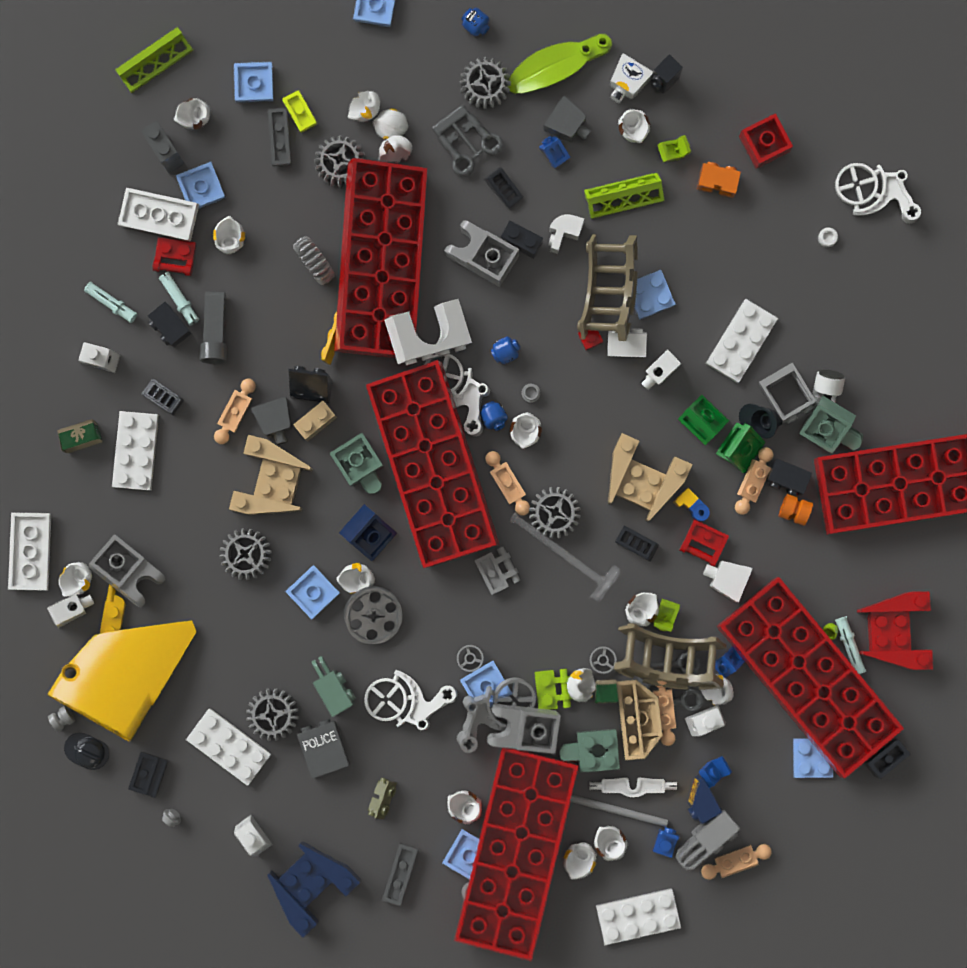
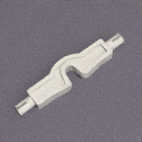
(644, 785)

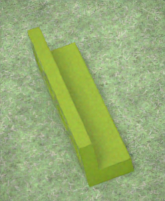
(151, 53)
(624, 191)

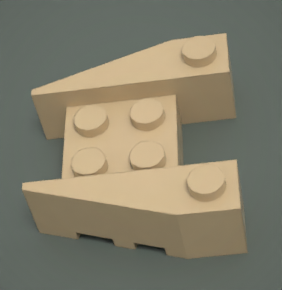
(275, 482)
(641, 483)

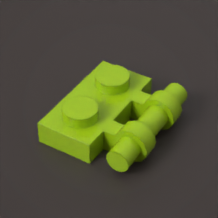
(546, 689)

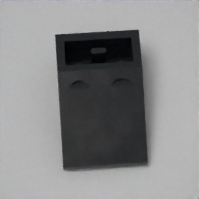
(310, 385)

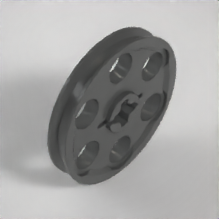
(378, 621)

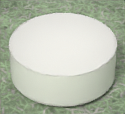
(827, 237)

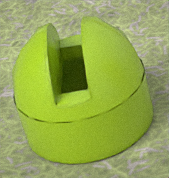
(831, 630)

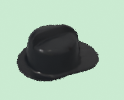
(761, 419)
(86, 751)

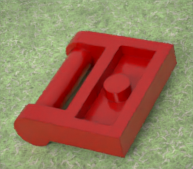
(174, 250)
(705, 536)

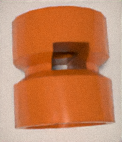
(795, 509)

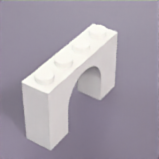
(410, 347)

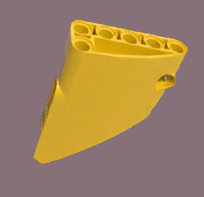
(122, 674)

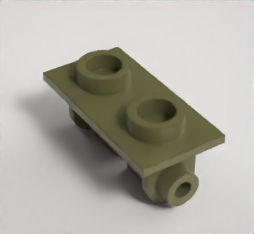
(380, 807)

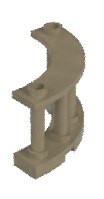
(628, 291)
(676, 681)

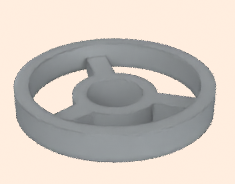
(469, 653)
(598, 662)

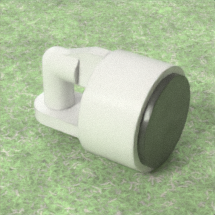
(828, 383)

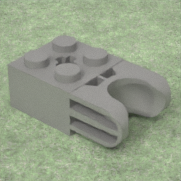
(479, 252)
(132, 569)
(520, 728)
(706, 840)

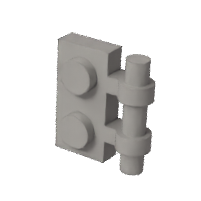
(491, 572)

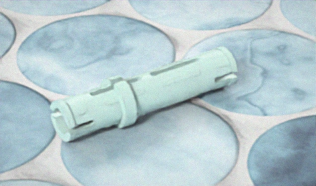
(183, 305)
(116, 306)
(847, 637)

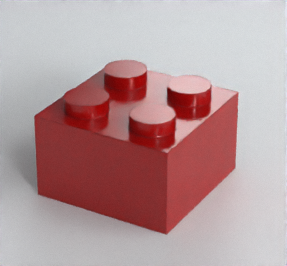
(765, 141)

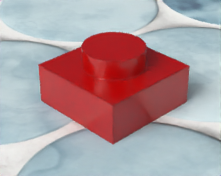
(592, 339)

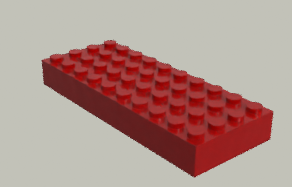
(379, 253)
(432, 464)
(893, 484)
(810, 677)
(516, 853)

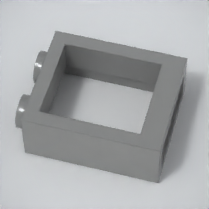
(776, 378)

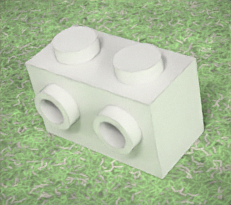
(633, 347)

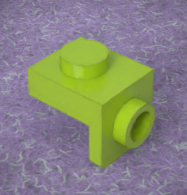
(674, 149)
(667, 615)

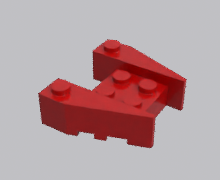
(891, 631)

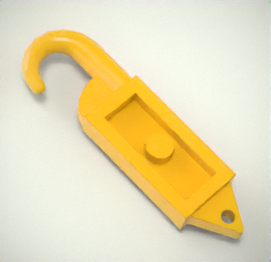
(113, 612)

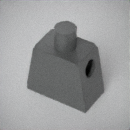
(567, 121)
(274, 419)

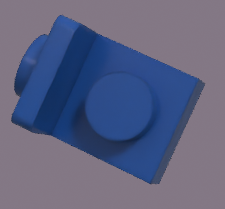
(554, 151)
(729, 662)
(714, 771)
(666, 842)

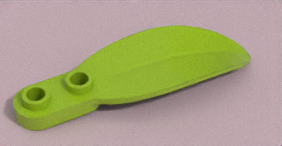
(556, 63)

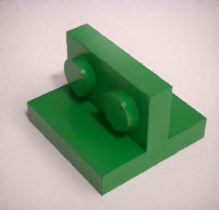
(703, 419)
(741, 446)

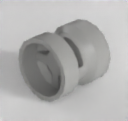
(61, 718)

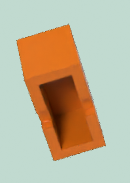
(719, 178)

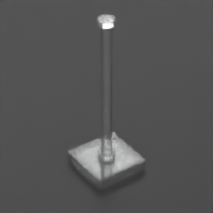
(604, 583)

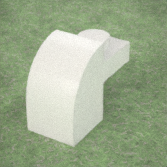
(567, 226)

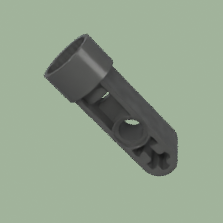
(213, 348)

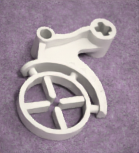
(891, 189)
(469, 395)
(419, 710)

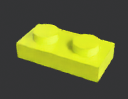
(299, 111)

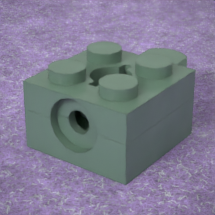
(828, 433)
(359, 463)
(332, 688)
(594, 750)

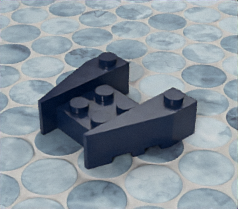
(306, 881)

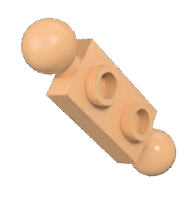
(234, 411)
(754, 481)
(507, 483)
(667, 713)
(736, 861)

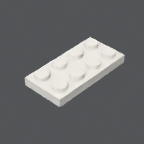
(158, 214)
(741, 341)
(135, 450)
(29, 551)
(228, 746)
(638, 916)

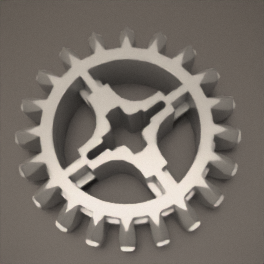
(492, 80)
(326, 155)
(314, 260)
(547, 528)
(253, 547)
(264, 716)

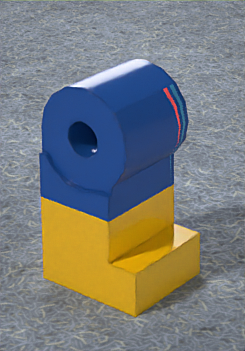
(698, 509)

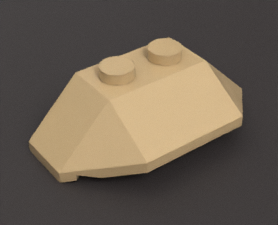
(638, 719)

